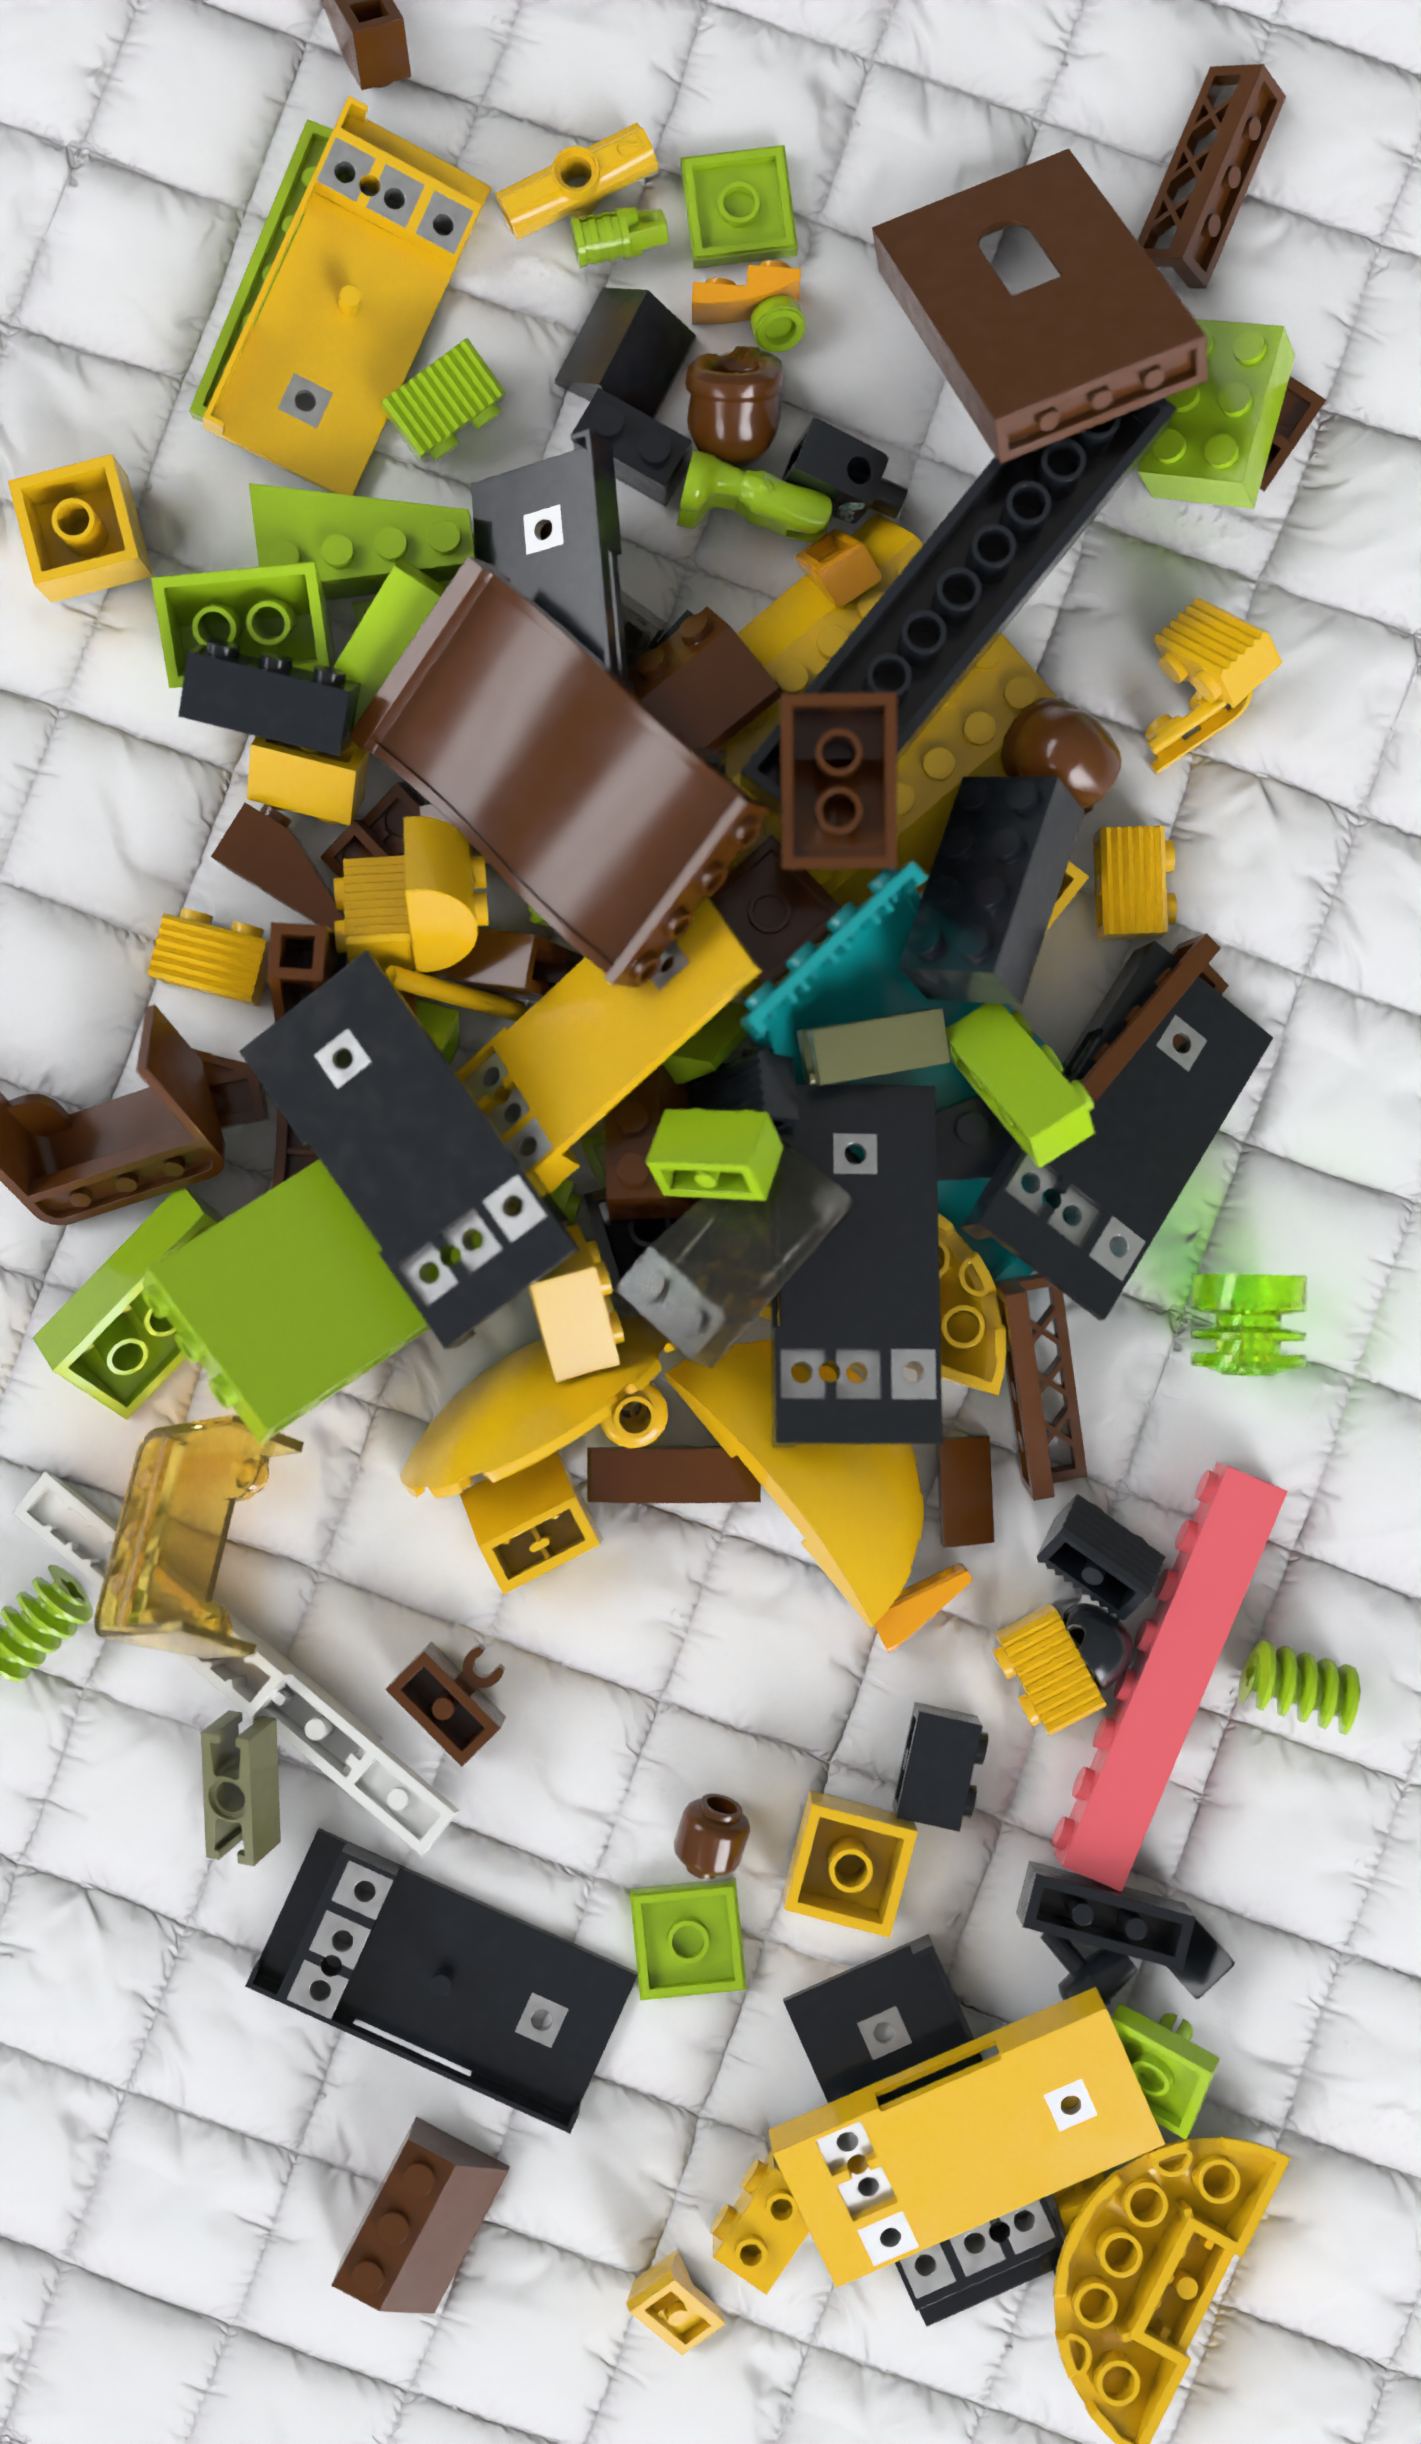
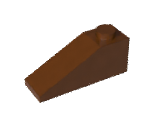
(370, 40)
(277, 863)

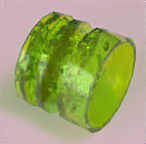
(1249, 1322)

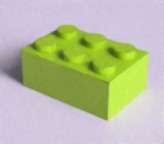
(1226, 424)

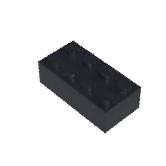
(992, 889)

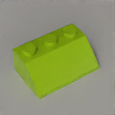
(254, 607)

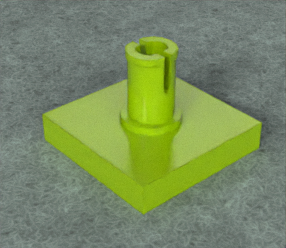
(1167, 2066)

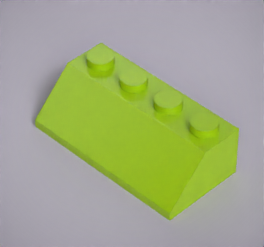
(106, 1332)

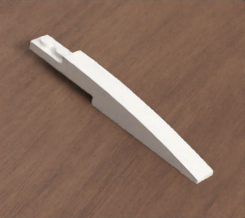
(263, 1684)

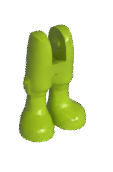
(755, 495)

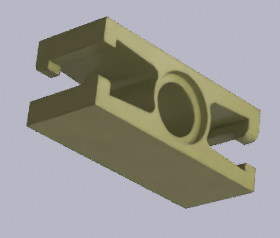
(873, 1046)
(241, 1787)

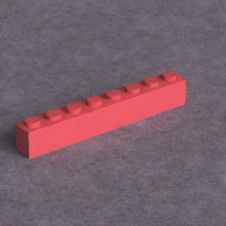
(1167, 1676)

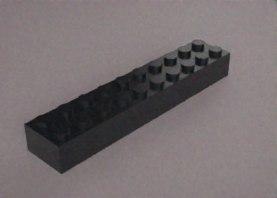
(974, 577)

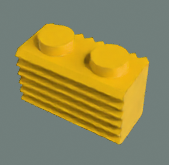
(1216, 652)
(1132, 883)
(374, 911)
(211, 958)
(1049, 1670)

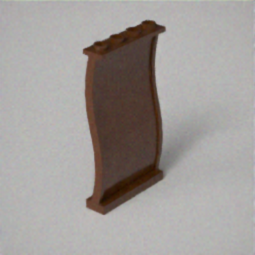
(558, 774)

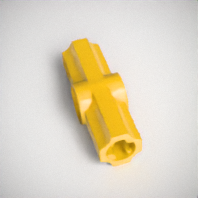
(607, 165)

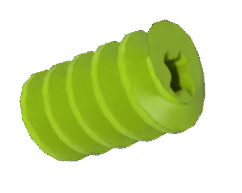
(41, 1623)
(1303, 1683)

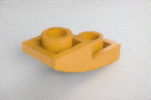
(725, 302)

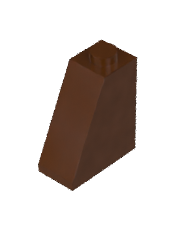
(511, 965)

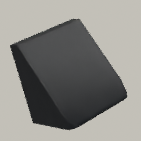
(1204, 1962)

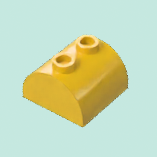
(442, 892)

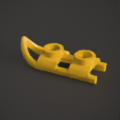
(1166, 733)

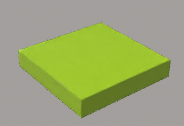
(739, 206)
(688, 1939)

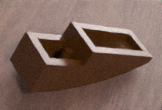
(668, 1475)

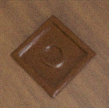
(773, 908)

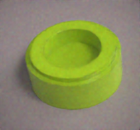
(777, 323)

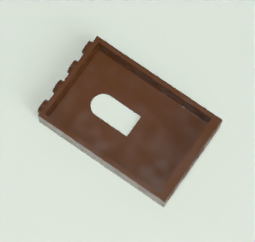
(1056, 353)

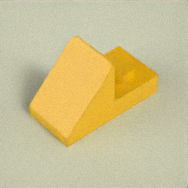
(672, 2305)

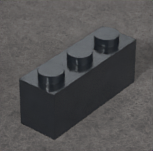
(269, 697)
(1105, 1918)

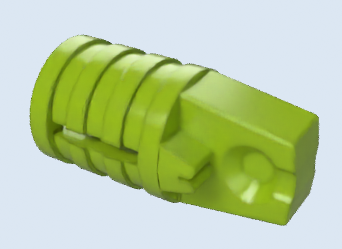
(617, 234)

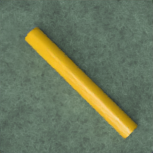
(456, 994)

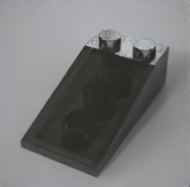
(732, 1257)

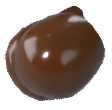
(734, 403)
(1063, 742)

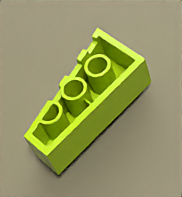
(358, 536)

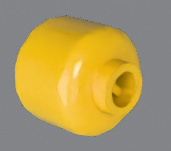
(637, 1427)

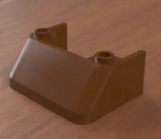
(119, 1149)

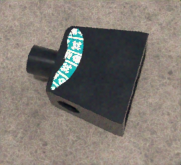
(844, 471)

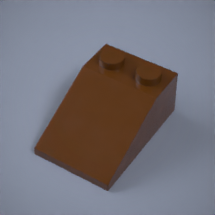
(838, 780)

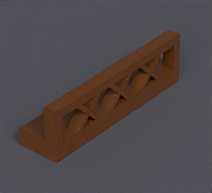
(1221, 171)
(1141, 1022)
(1028, 1383)

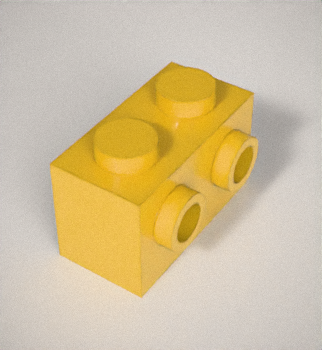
(308, 780)
(761, 2228)

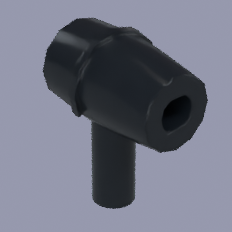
(1101, 1969)

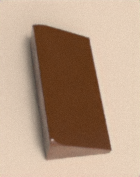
(965, 1491)

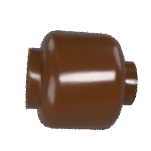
(712, 1836)

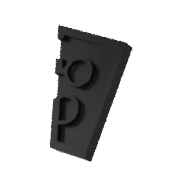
(969, 1140)

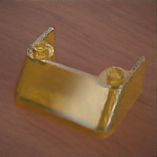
(176, 1533)

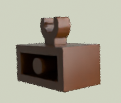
(449, 1700)

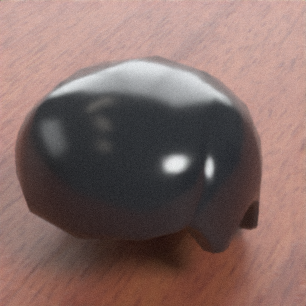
(1102, 1641)

